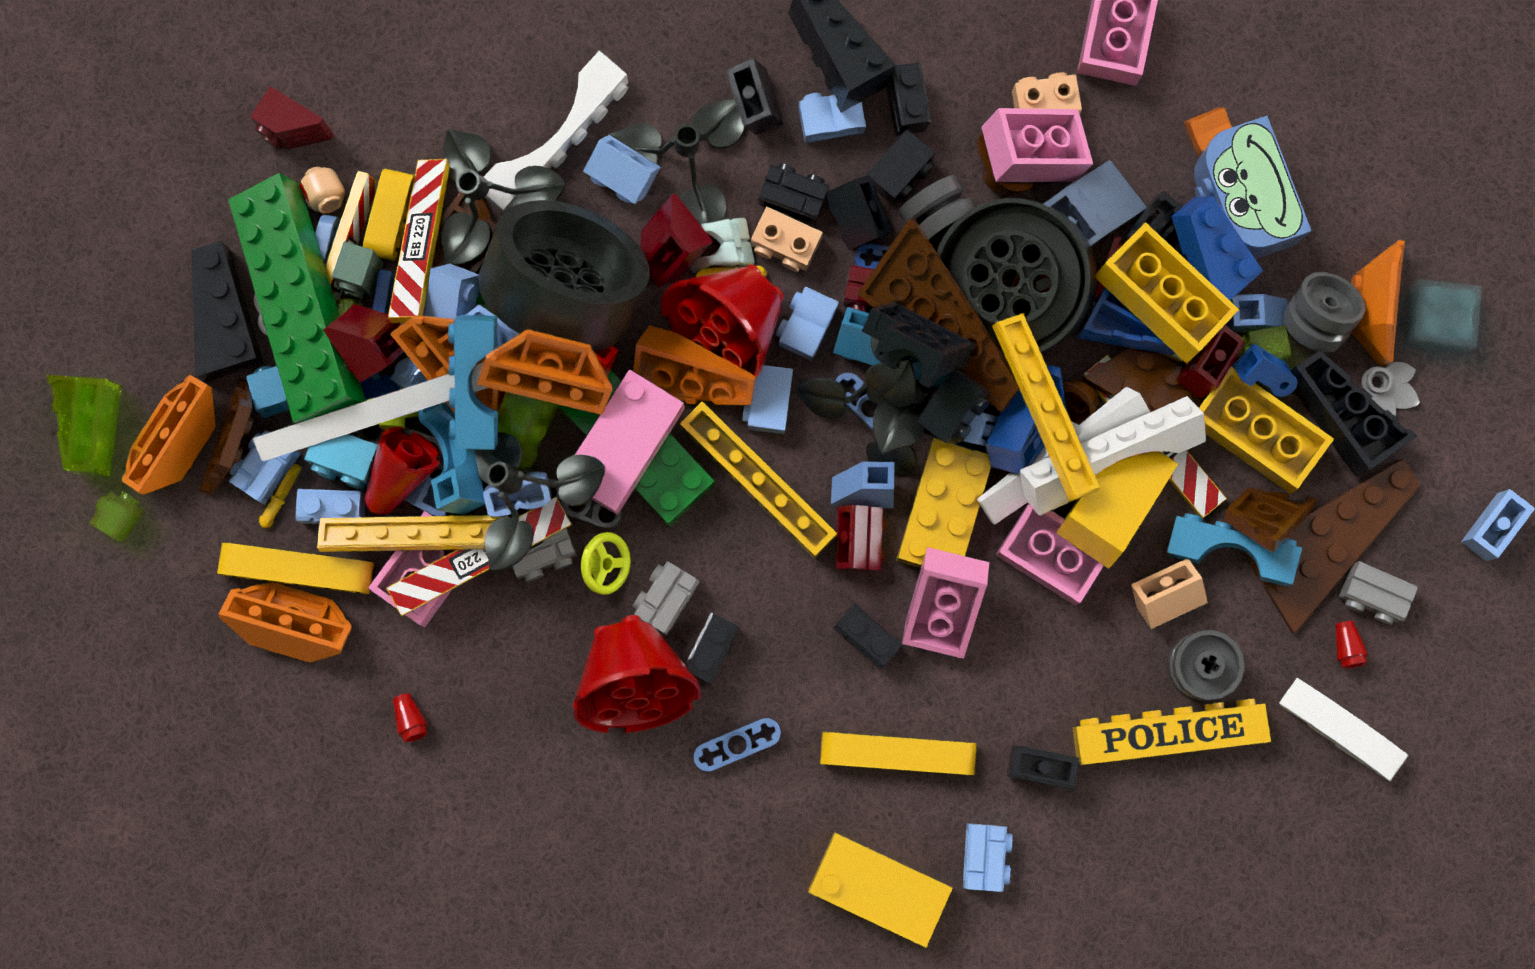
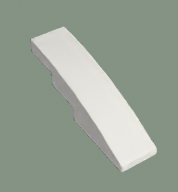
(1343, 729)

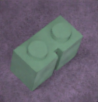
(357, 270)

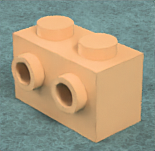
(1052, 93)
(786, 240)
(1169, 593)

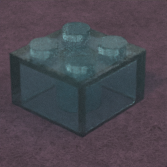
(1443, 316)

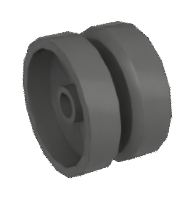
(937, 207)
(1324, 312)
(1223, 660)

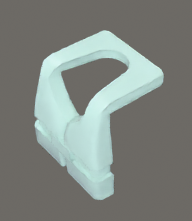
(734, 245)

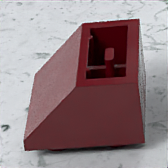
(672, 241)
(364, 340)

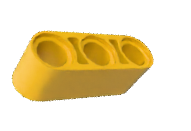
(387, 213)

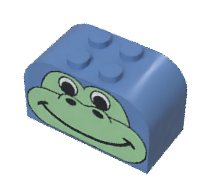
(1253, 187)

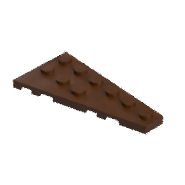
(919, 281)
(1336, 538)

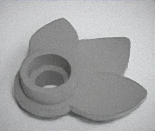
(1395, 389)

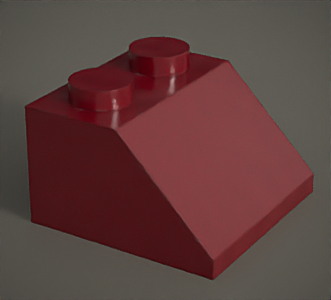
(287, 122)

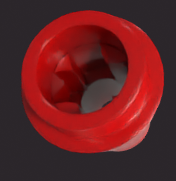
(1349, 646)
(409, 719)

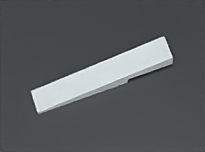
(1008, 493)

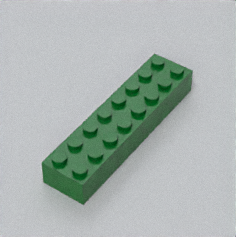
(293, 297)

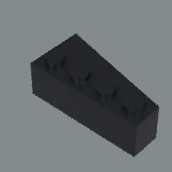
(842, 49)
(221, 318)
(1360, 427)

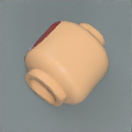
(322, 190)

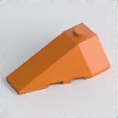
(690, 370)

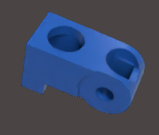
(1266, 368)

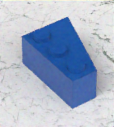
(1214, 246)
(1116, 325)
(1015, 437)

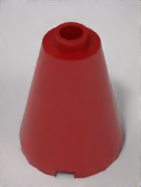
(398, 469)

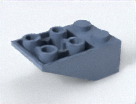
(1099, 203)

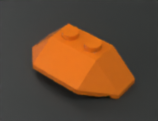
(1380, 289)
(428, 347)
(548, 371)
(171, 437)
(286, 621)

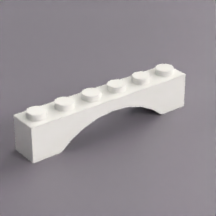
(597, 86)
(1165, 429)

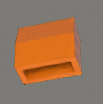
(1206, 126)

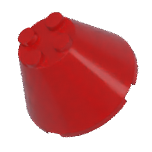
(726, 314)
(633, 680)

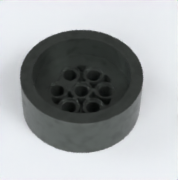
(1063, 257)
(563, 273)

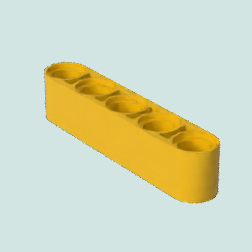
(295, 568)
(898, 753)

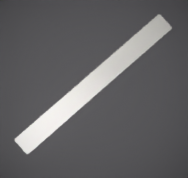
(359, 416)

